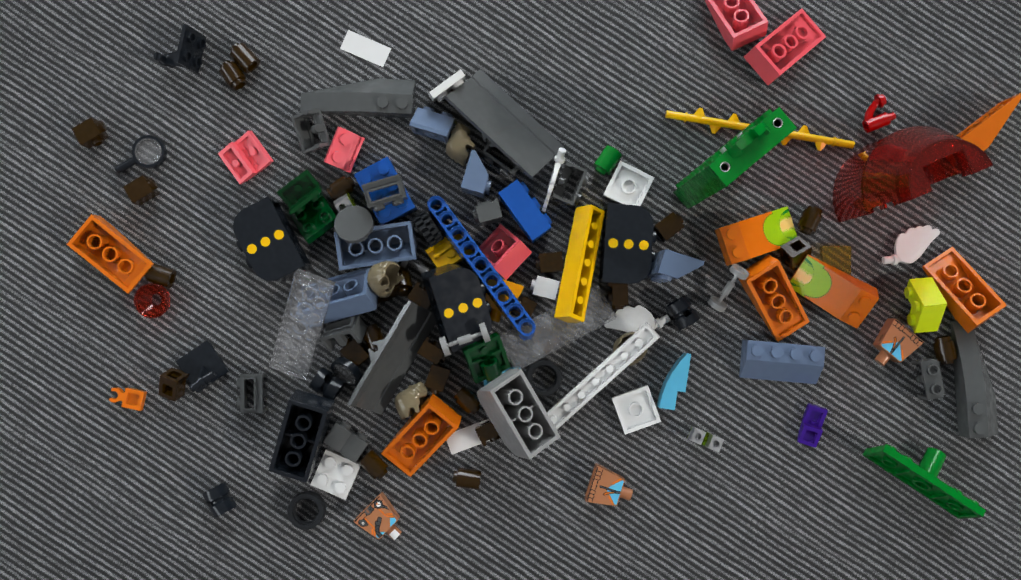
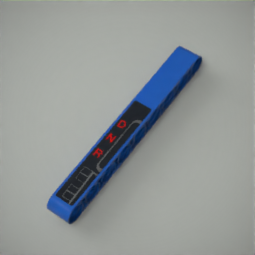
(484, 275)

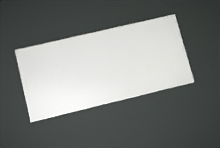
(365, 48)
(464, 438)

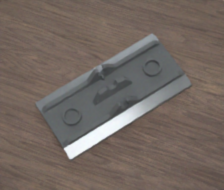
(504, 123)
(393, 358)

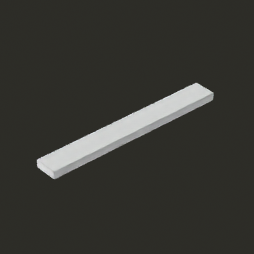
(602, 375)

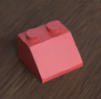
(504, 251)

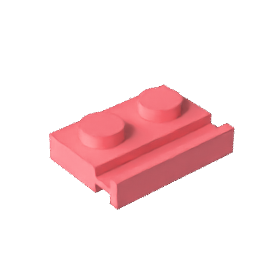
(344, 149)

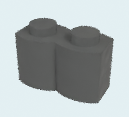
(346, 441)

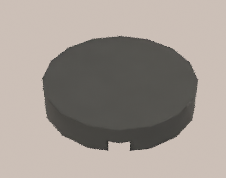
(354, 224)

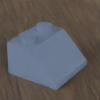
(432, 124)
(476, 178)

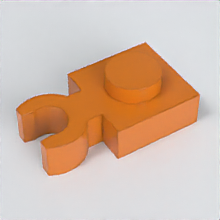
(131, 398)

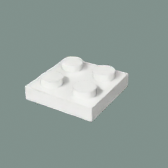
(451, 83)
(628, 185)
(636, 409)
(335, 474)

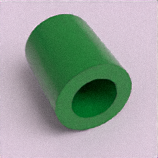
(607, 160)

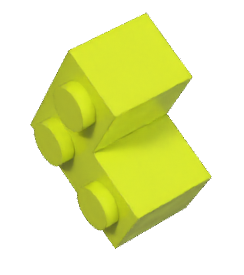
(926, 304)

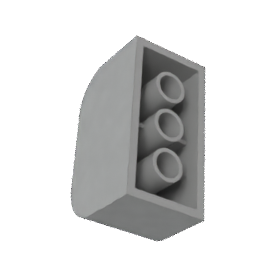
(517, 414)

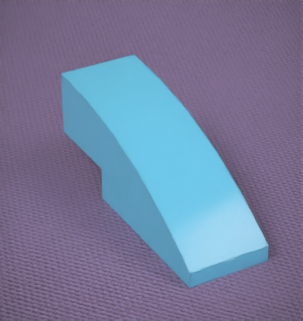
(675, 381)

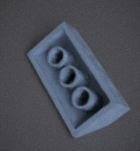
(386, 243)
(672, 265)
(351, 296)
(781, 361)

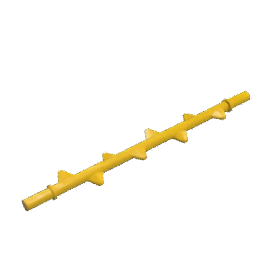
(733, 123)

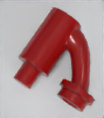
(873, 123)

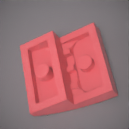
(245, 157)

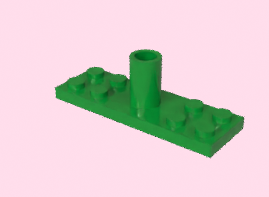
(924, 478)

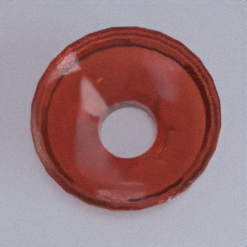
(144, 304)

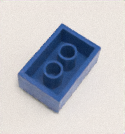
(377, 171)
(525, 210)

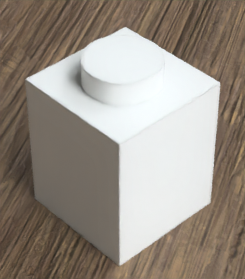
(544, 287)

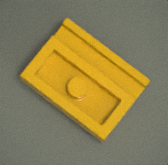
(444, 253)

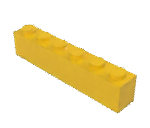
(579, 264)

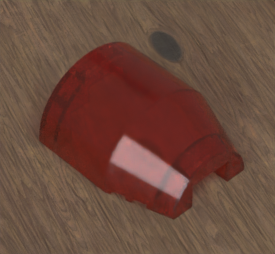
(902, 169)

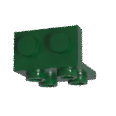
(300, 191)

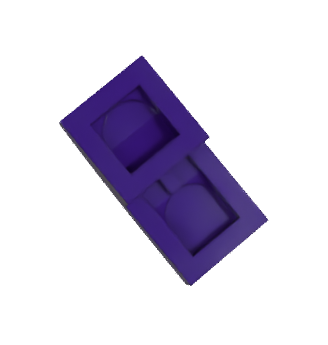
(811, 424)

